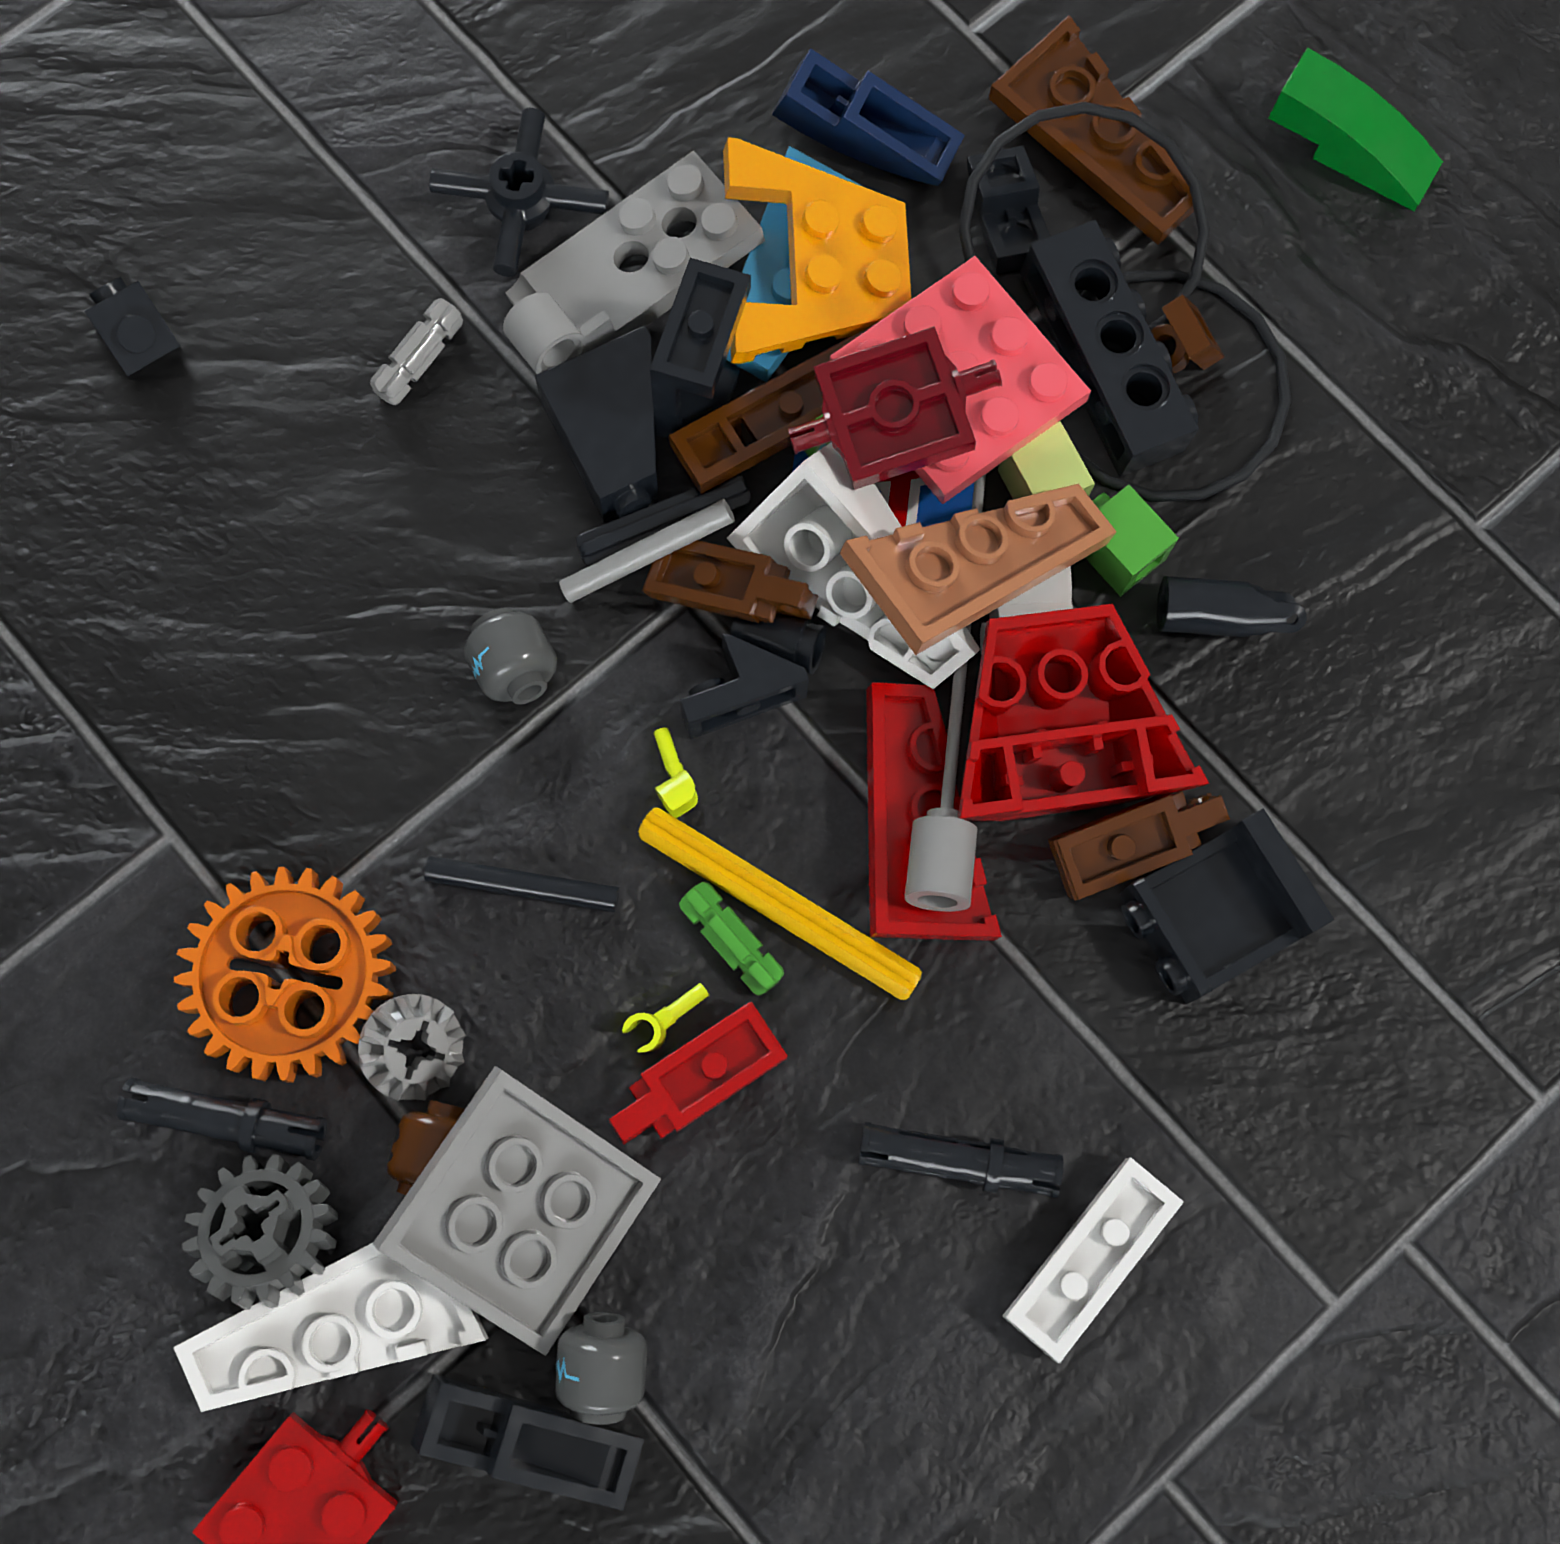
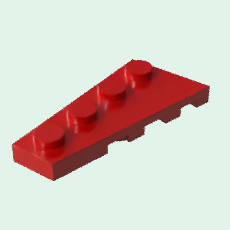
(903, 783)

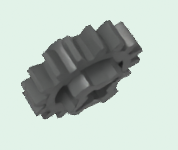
(231, 1237)

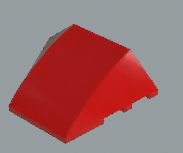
(1067, 720)

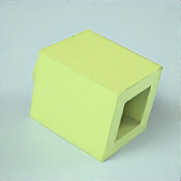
(1045, 465)

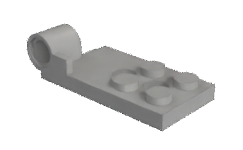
(583, 300)

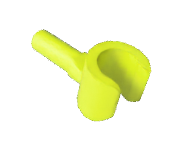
(678, 792)
(666, 1017)

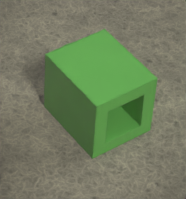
(1139, 543)

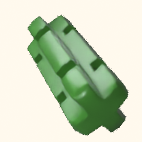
(731, 938)

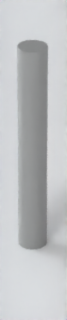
(647, 550)

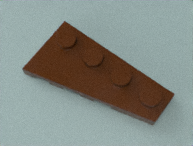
(1103, 152)

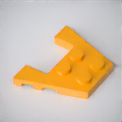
(842, 252)

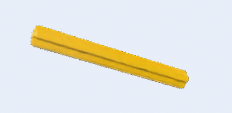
(780, 903)

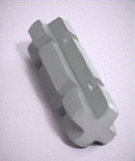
(416, 351)

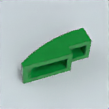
(1356, 130)

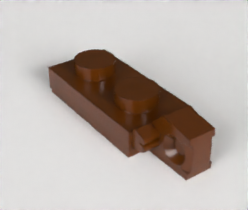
(728, 583)
(1133, 841)

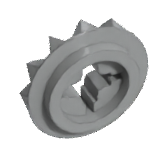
(399, 1020)

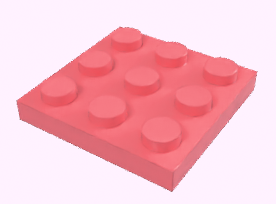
(975, 325)

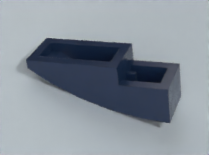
(867, 121)

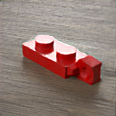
(700, 1075)

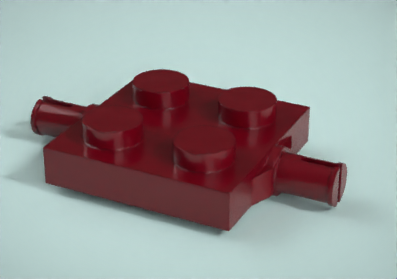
(894, 407)

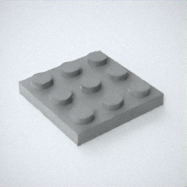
(517, 1211)

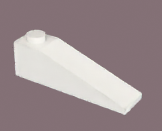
(805, 530)

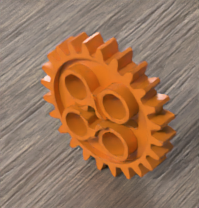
(270, 1030)

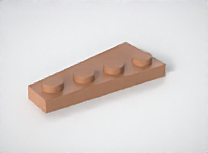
(964, 568)

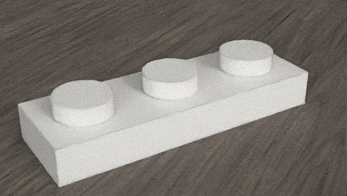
(1092, 1259)

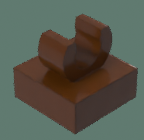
(1191, 335)

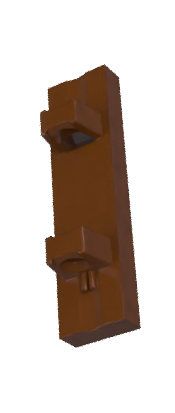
(714, 445)

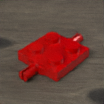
(303, 1491)

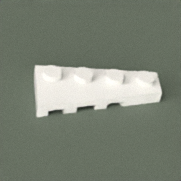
(346, 1321)

